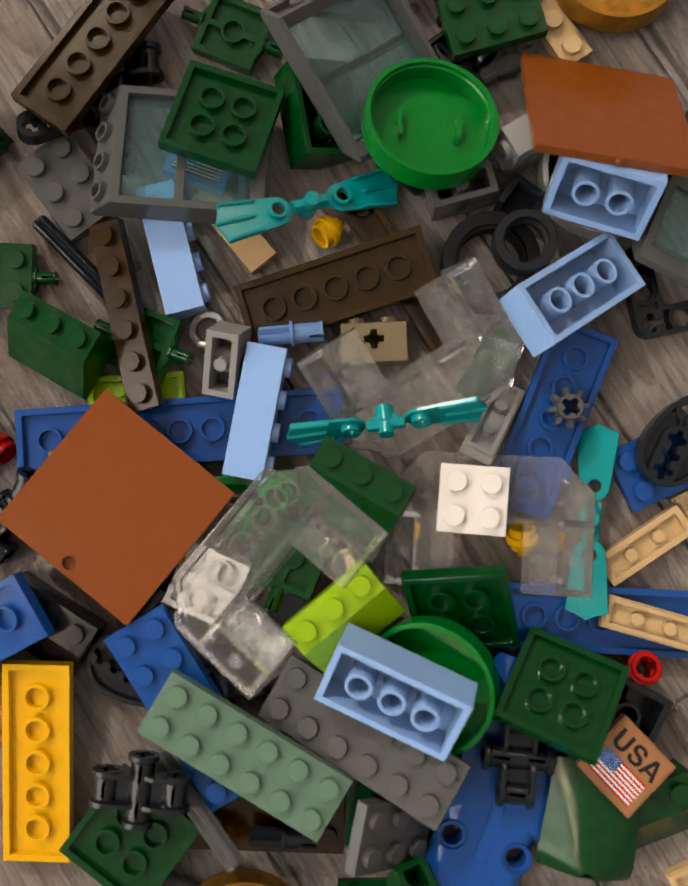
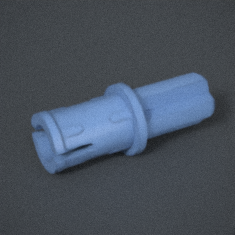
(291, 333)

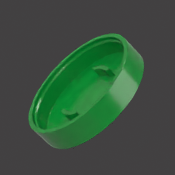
(429, 123)
(461, 652)

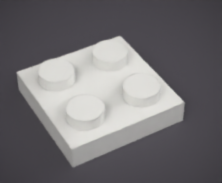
(473, 499)

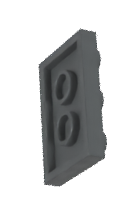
(62, 181)
(383, 837)

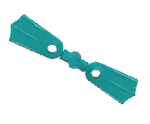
(255, 216)
(385, 421)
(596, 463)

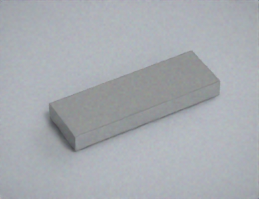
(487, 434)

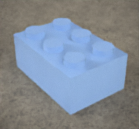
(603, 195)

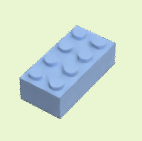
(570, 293)
(397, 692)

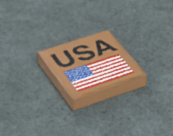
(628, 766)

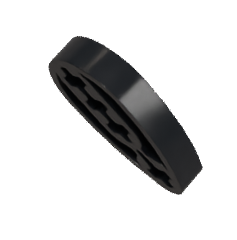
(655, 438)
(107, 678)

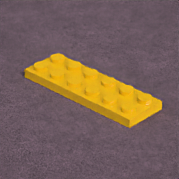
(37, 759)

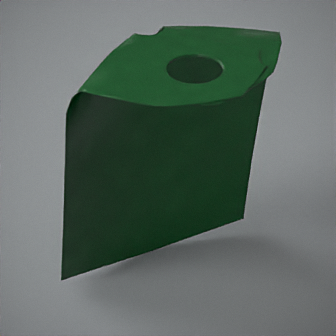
(584, 829)

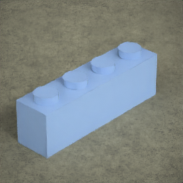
(177, 267)
(256, 410)

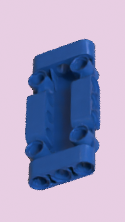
(487, 832)

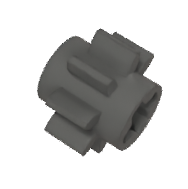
(557, 408)

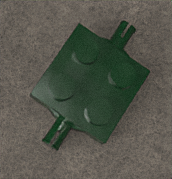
(231, 34)
(20, 273)
(164, 337)
(296, 577)

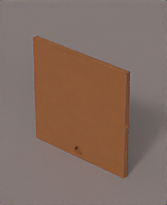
(604, 114)
(116, 507)

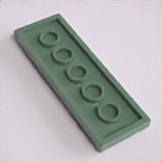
(245, 755)

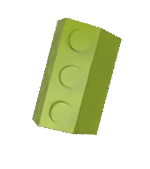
(323, 620)

